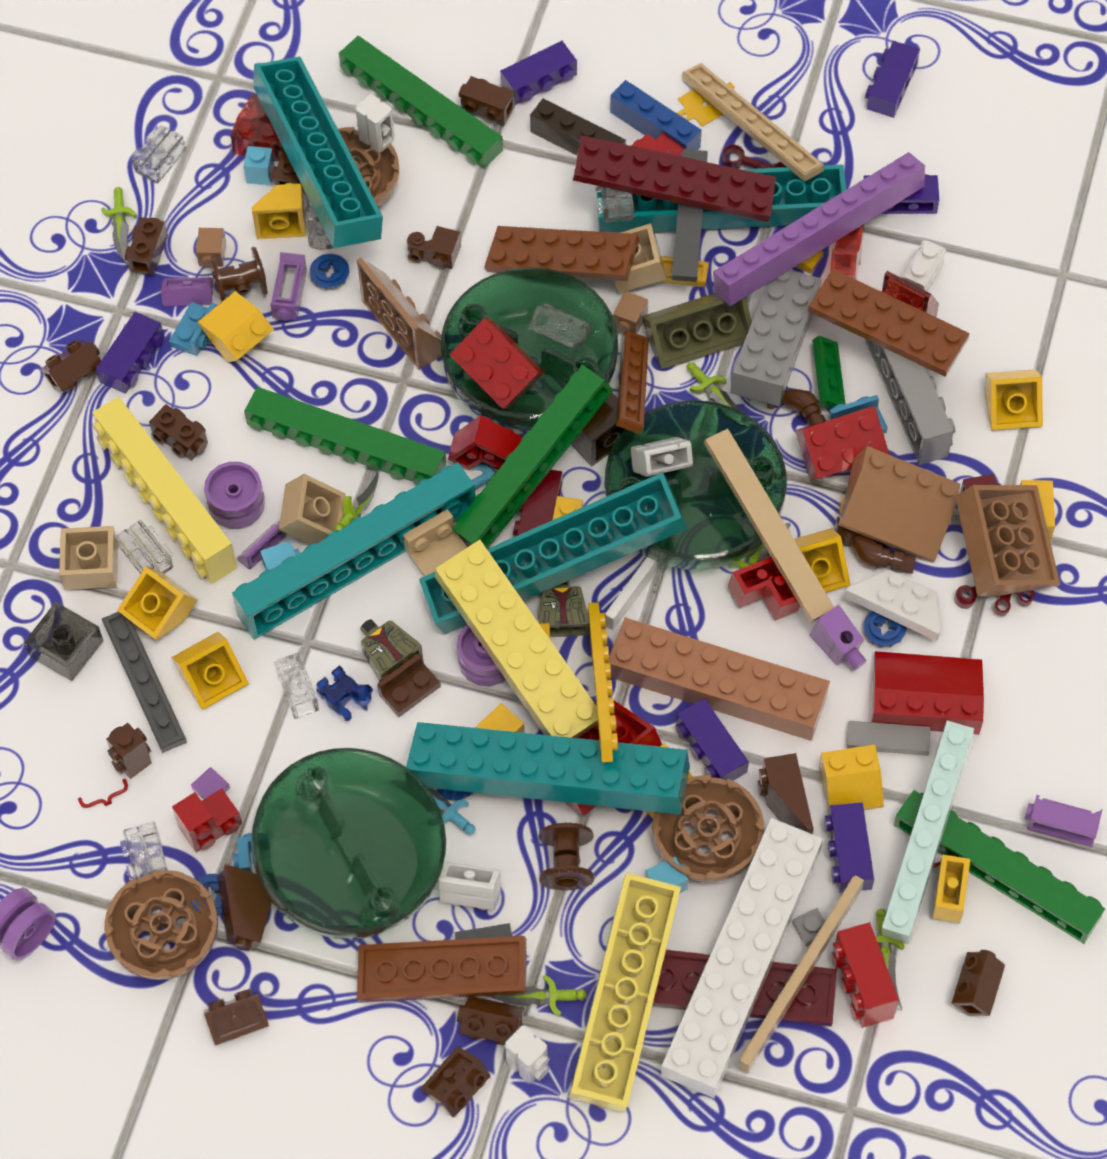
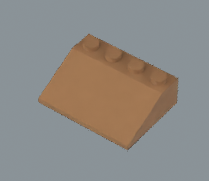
(398, 315)
(898, 503)
(1006, 539)

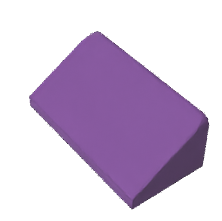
(187, 290)
(269, 538)

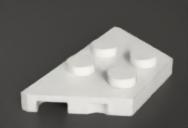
(900, 601)

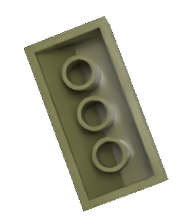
(696, 329)

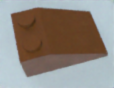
(784, 791)

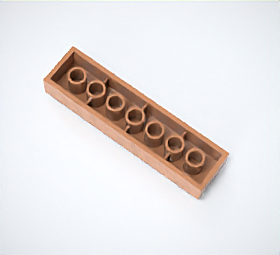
(725, 678)

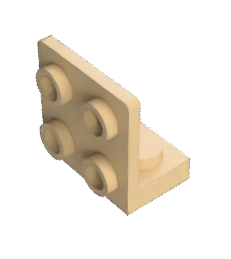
(433, 542)

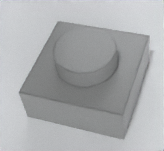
(808, 925)

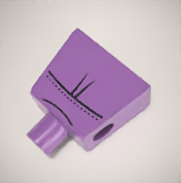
(838, 638)

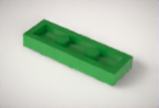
(828, 372)

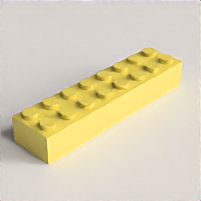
(164, 490)
(517, 643)
(624, 993)

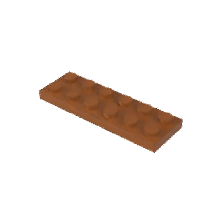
(568, 251)
(888, 322)
(442, 969)

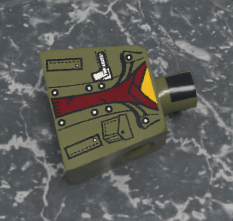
(565, 611)
(387, 646)

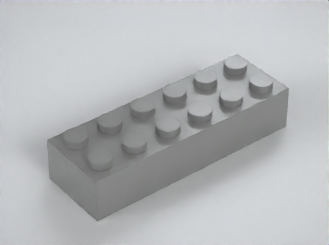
(775, 338)
(915, 403)

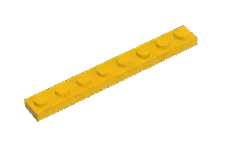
(603, 687)

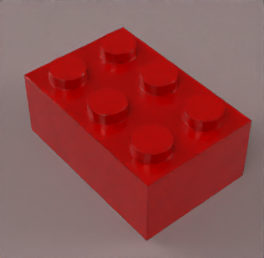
(497, 363)
(834, 443)
(864, 975)

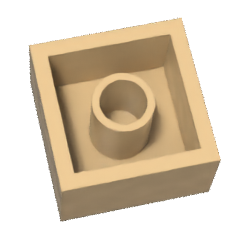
(647, 263)
(310, 509)
(88, 557)

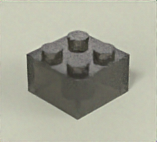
(63, 641)

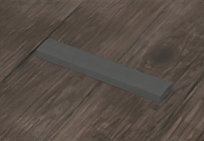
(688, 233)
(144, 682)

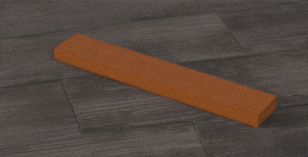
(632, 382)

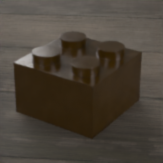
(600, 433)

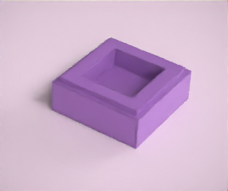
(209, 783)

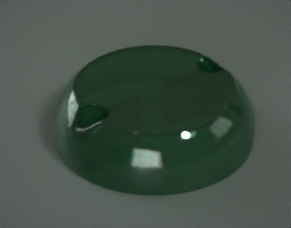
(511, 302)
(714, 518)
(350, 845)

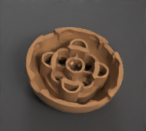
(377, 169)
(737, 815)
(131, 915)

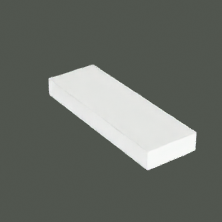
(630, 593)

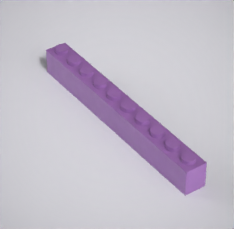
(819, 229)

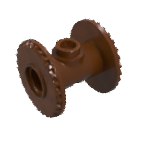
(240, 278)
(566, 870)

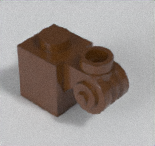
(439, 251)

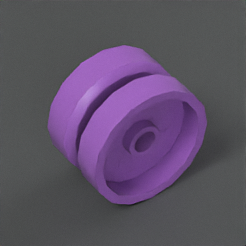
(234, 494)
(475, 661)
(23, 923)

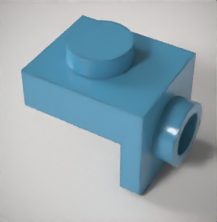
(243, 857)

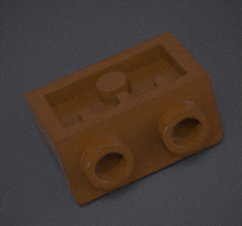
(407, 685)
(235, 1017)
(456, 1081)

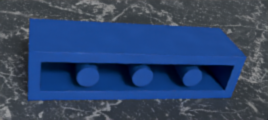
(652, 117)

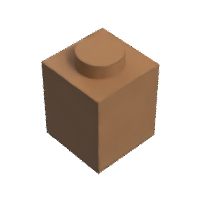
(210, 244)
(630, 312)

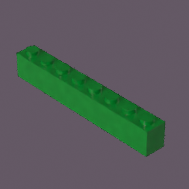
(420, 102)
(343, 437)
(533, 458)
(1012, 873)

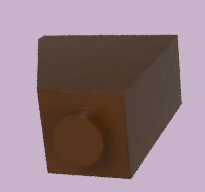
(243, 906)

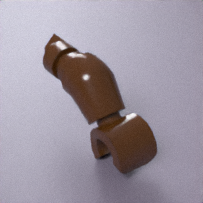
(802, 402)
(872, 553)

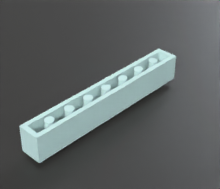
(927, 832)

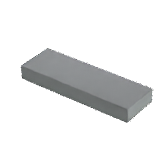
(889, 737)

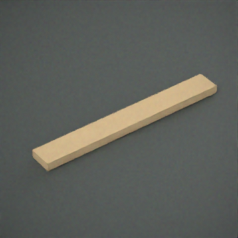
(753, 122)
(769, 525)
(800, 974)

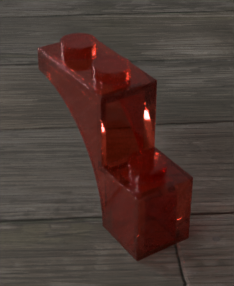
(848, 252)

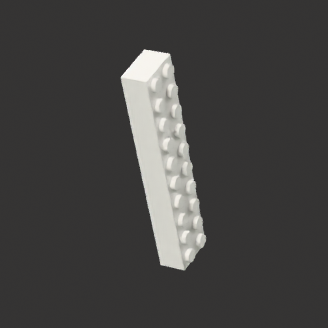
(741, 958)

